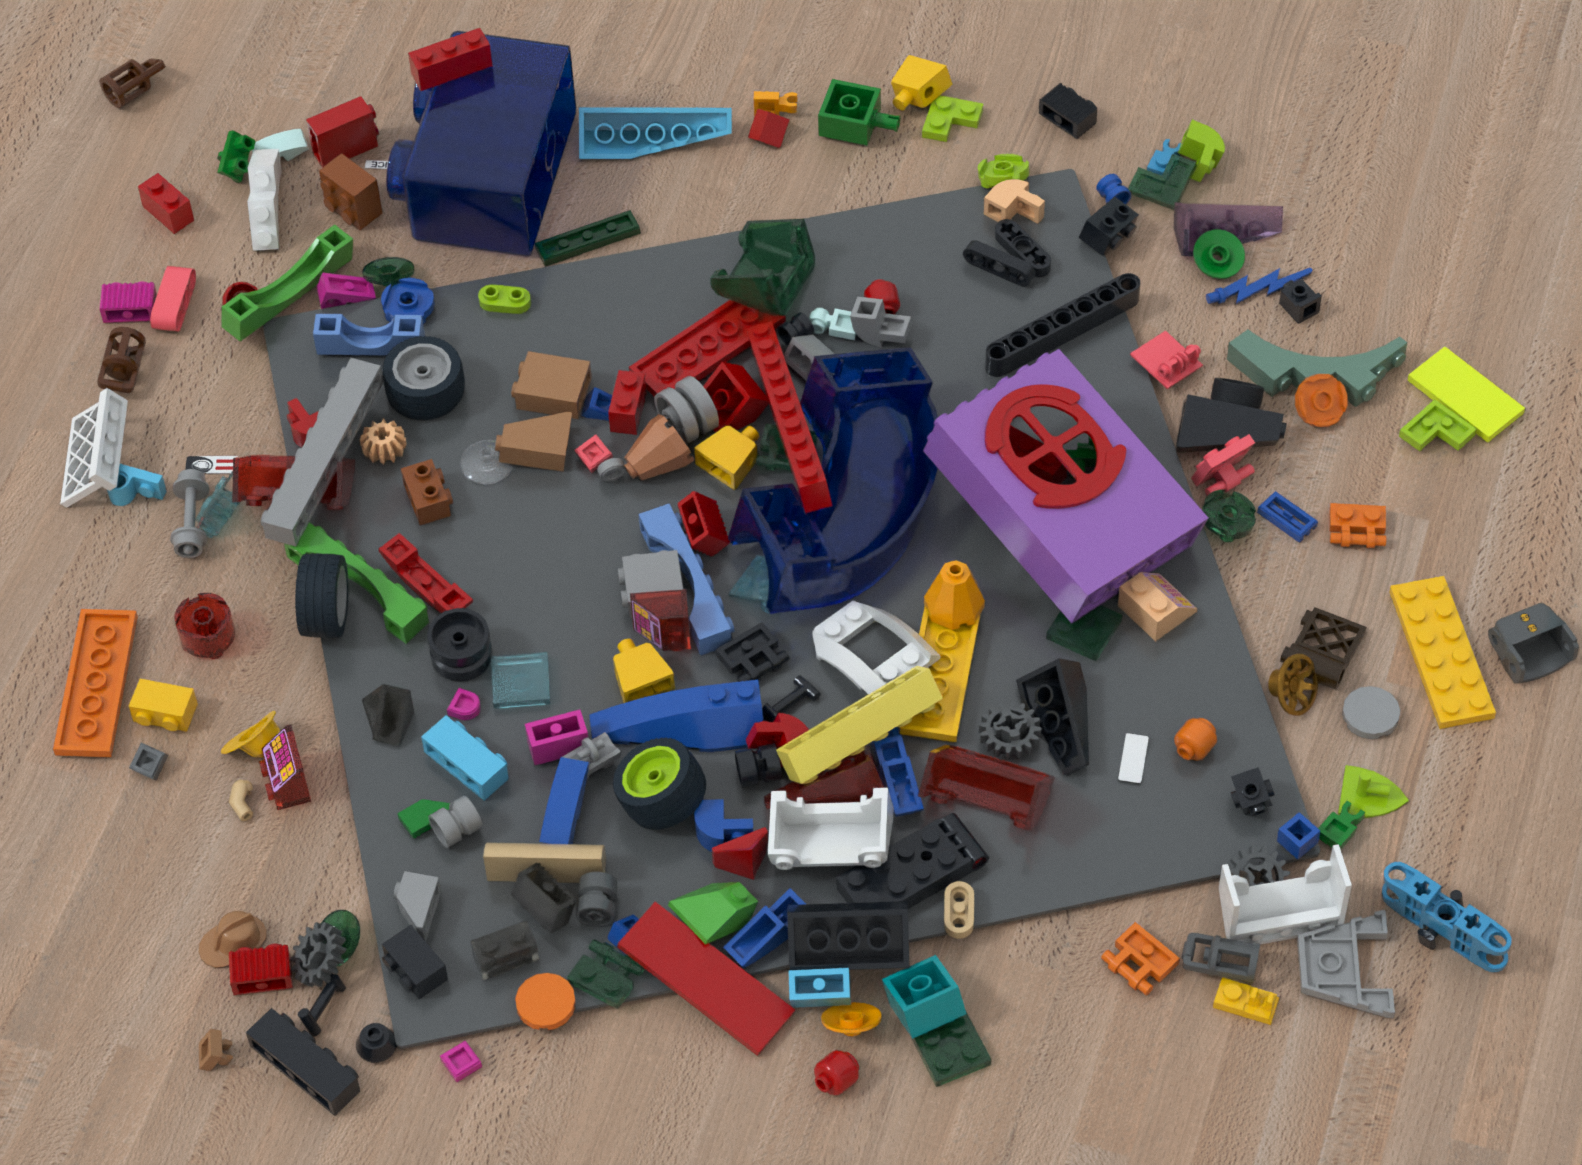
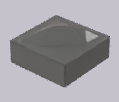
(148, 761)

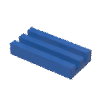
(1284, 519)

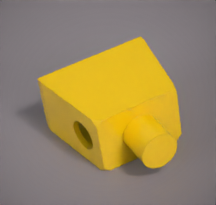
(919, 82)
(728, 454)
(641, 671)

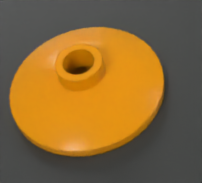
(851, 1018)

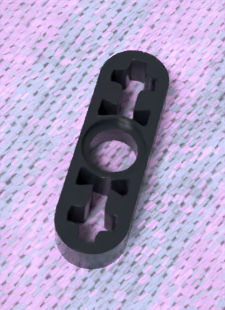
(1020, 237)
(1012, 268)

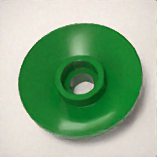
(1224, 245)

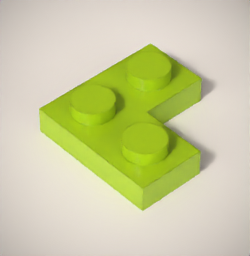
(948, 111)
(1437, 421)

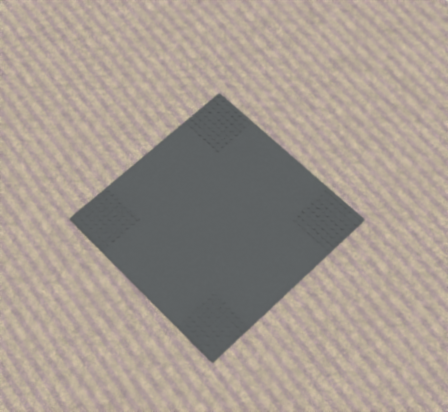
(545, 578)

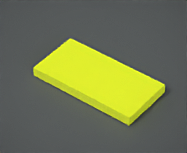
(1466, 393)

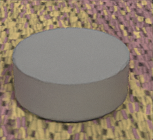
(611, 469)

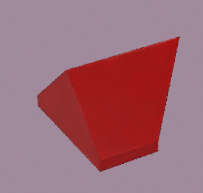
(742, 854)

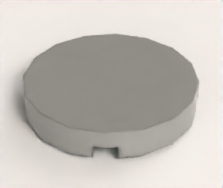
(1371, 712)

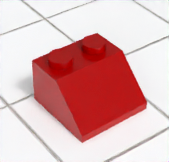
(735, 396)

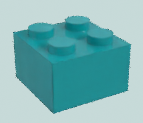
(924, 996)

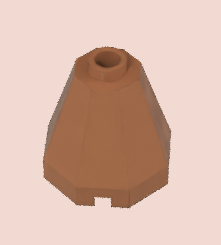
(657, 451)

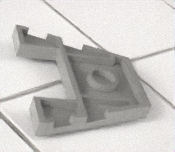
(1331, 965)

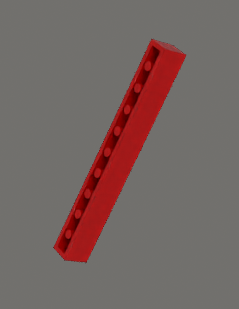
(789, 418)

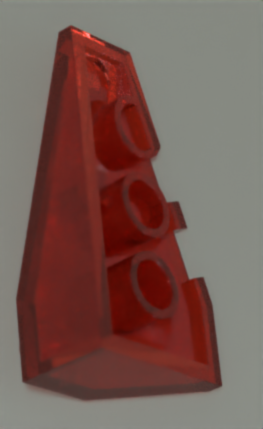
(843, 784)

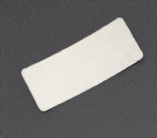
(1133, 758)

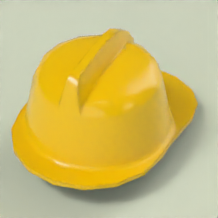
(254, 738)

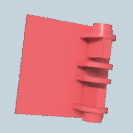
(1168, 359)

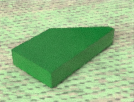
(416, 816)

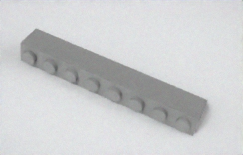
(324, 447)

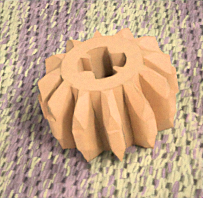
(383, 441)

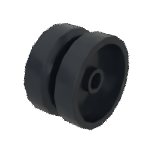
(459, 644)

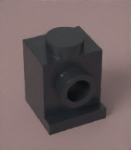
(1299, 300)

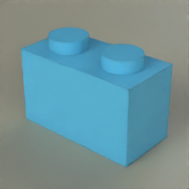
(819, 987)

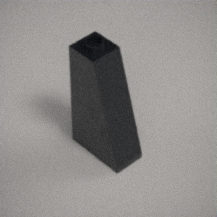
(1212, 423)

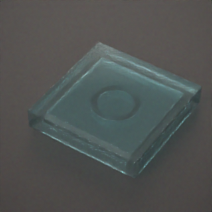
(520, 680)

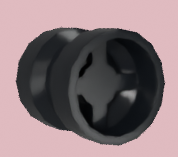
(798, 326)

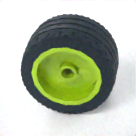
(659, 783)

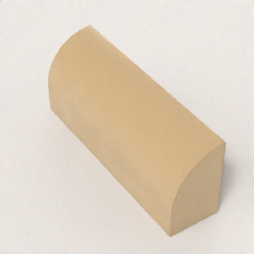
(562, 861)

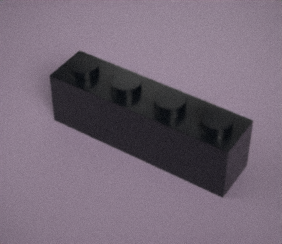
(304, 1061)

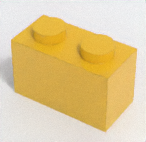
(163, 705)

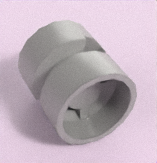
(452, 823)

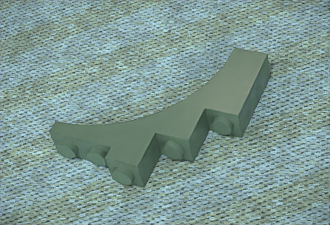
(1279, 368)

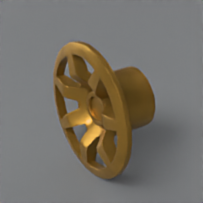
(1291, 683)

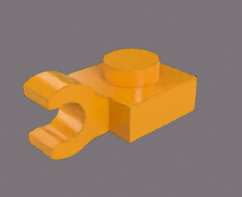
(773, 103)

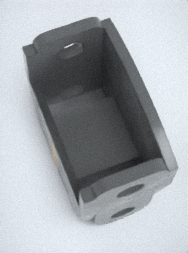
(1533, 643)

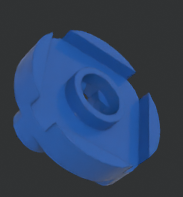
(409, 288)

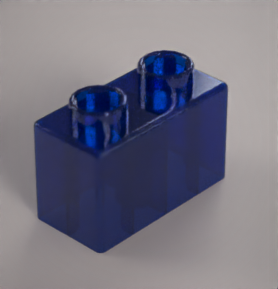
(487, 149)

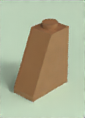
(536, 442)

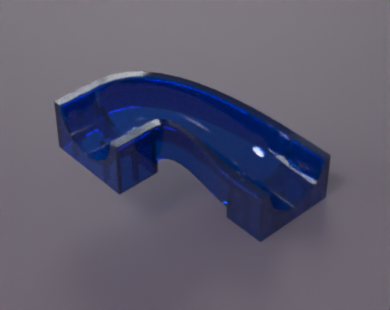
(873, 430)

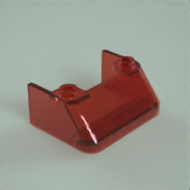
(260, 475)
(986, 783)

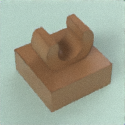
(211, 1050)

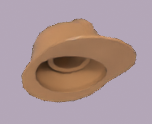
(233, 932)

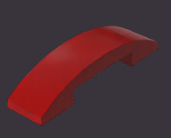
(421, 577)

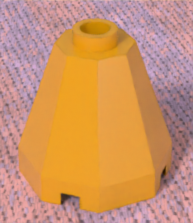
(954, 597)

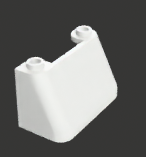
(830, 831)

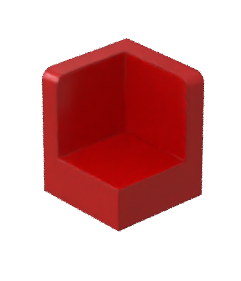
(768, 128)

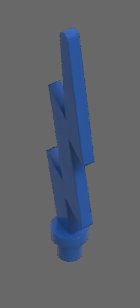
(1244, 292)

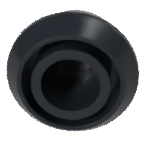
(375, 1043)

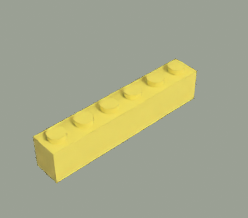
(859, 725)

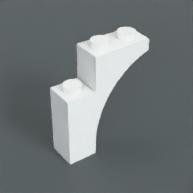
(264, 181)

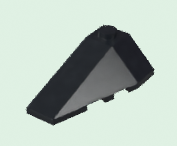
(1060, 701)

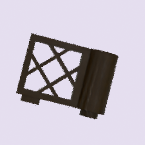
(1328, 667)

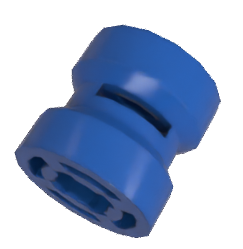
(1111, 186)

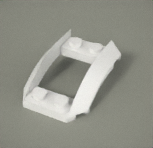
(850, 621)

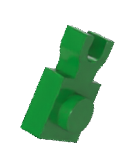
(1340, 828)

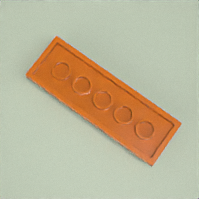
(95, 683)

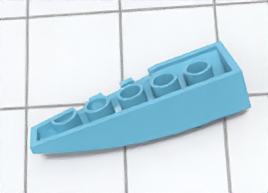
(646, 130)

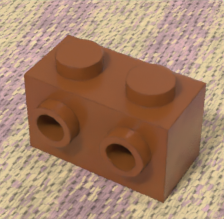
(426, 491)

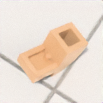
(1012, 198)

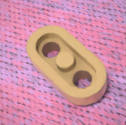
(959, 912)

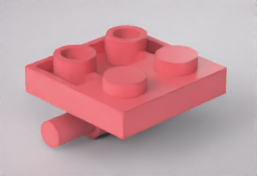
(1220, 465)

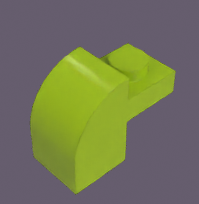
(1202, 145)

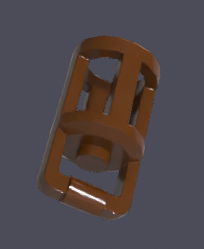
(137, 75)
(120, 365)

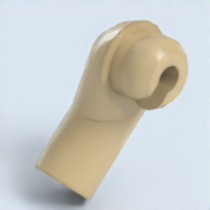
(239, 791)

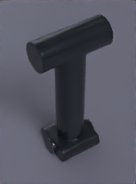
(804, 688)
(1428, 936)
(310, 1018)

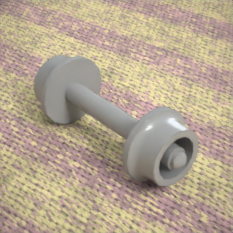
(189, 540)

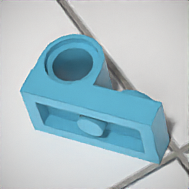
(135, 481)

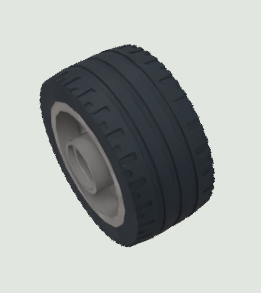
(423, 378)
(321, 595)

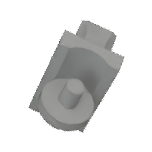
(598, 752)

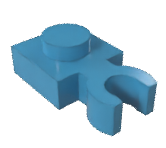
(1161, 158)

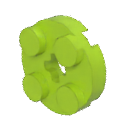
(1001, 169)

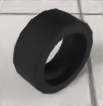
(1237, 392)

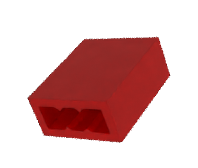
(343, 130)

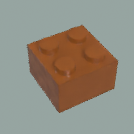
(350, 192)

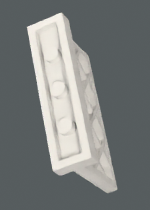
(105, 450)

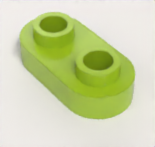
(501, 299)

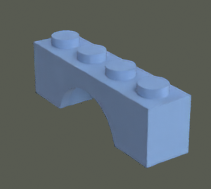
(338, 336)

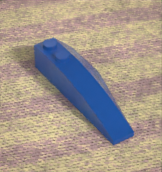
(698, 717)

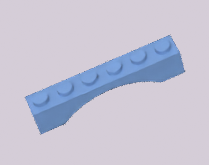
(707, 622)

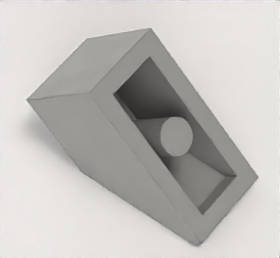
(418, 900)

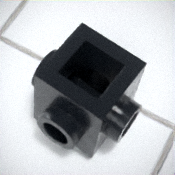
(1248, 783)

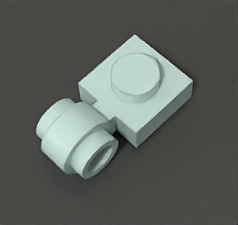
(838, 323)

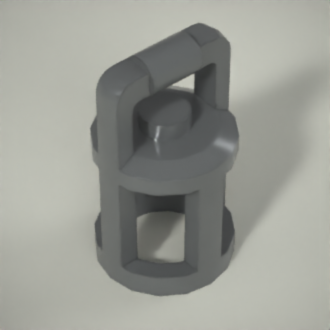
(1214, 953)

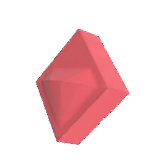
(593, 453)

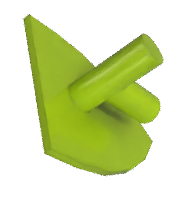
(1370, 793)

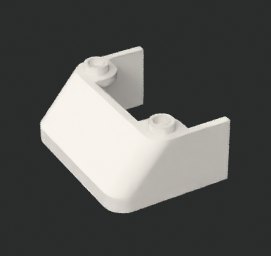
(1288, 906)

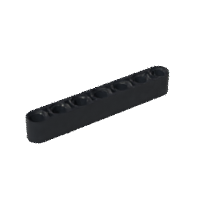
(1062, 325)

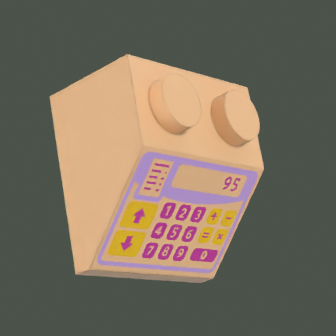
(1154, 604)

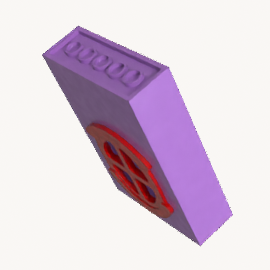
(1077, 536)

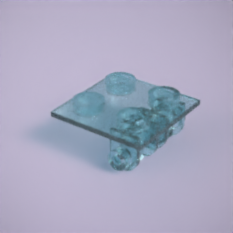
(217, 508)
(753, 583)

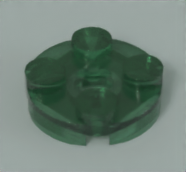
(1229, 527)

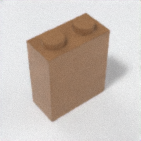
(552, 384)

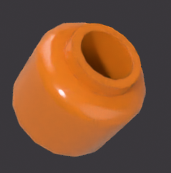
(1195, 739)

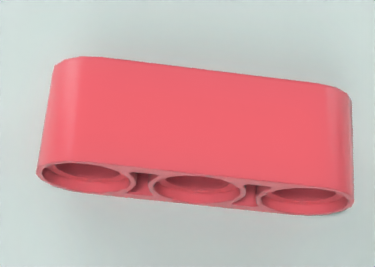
(173, 298)

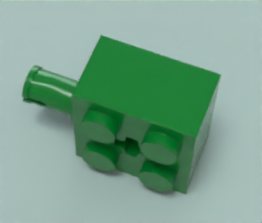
(852, 113)

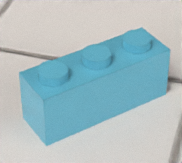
(465, 757)

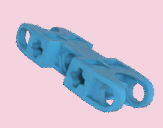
(1460, 930)

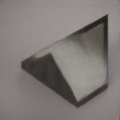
(389, 713)

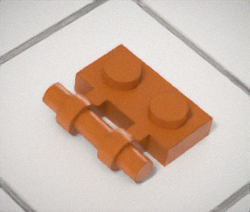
(1357, 519)
(1146, 952)

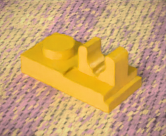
(1246, 1001)

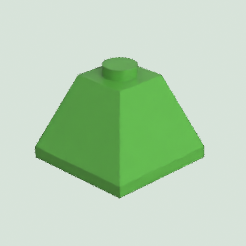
(715, 909)

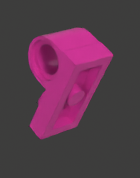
(340, 289)

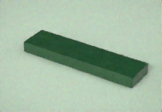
(587, 238)

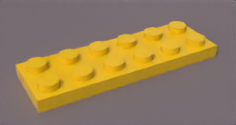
(1442, 652)
(951, 676)

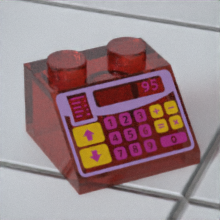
(662, 618)
(284, 770)

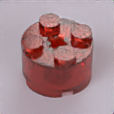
(205, 625)

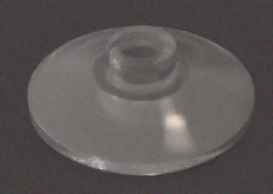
(484, 469)

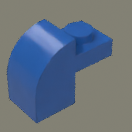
(712, 826)

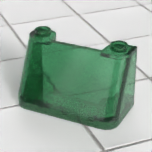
(772, 268)

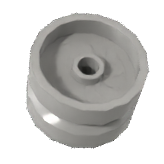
(687, 409)

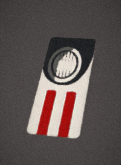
(210, 464)

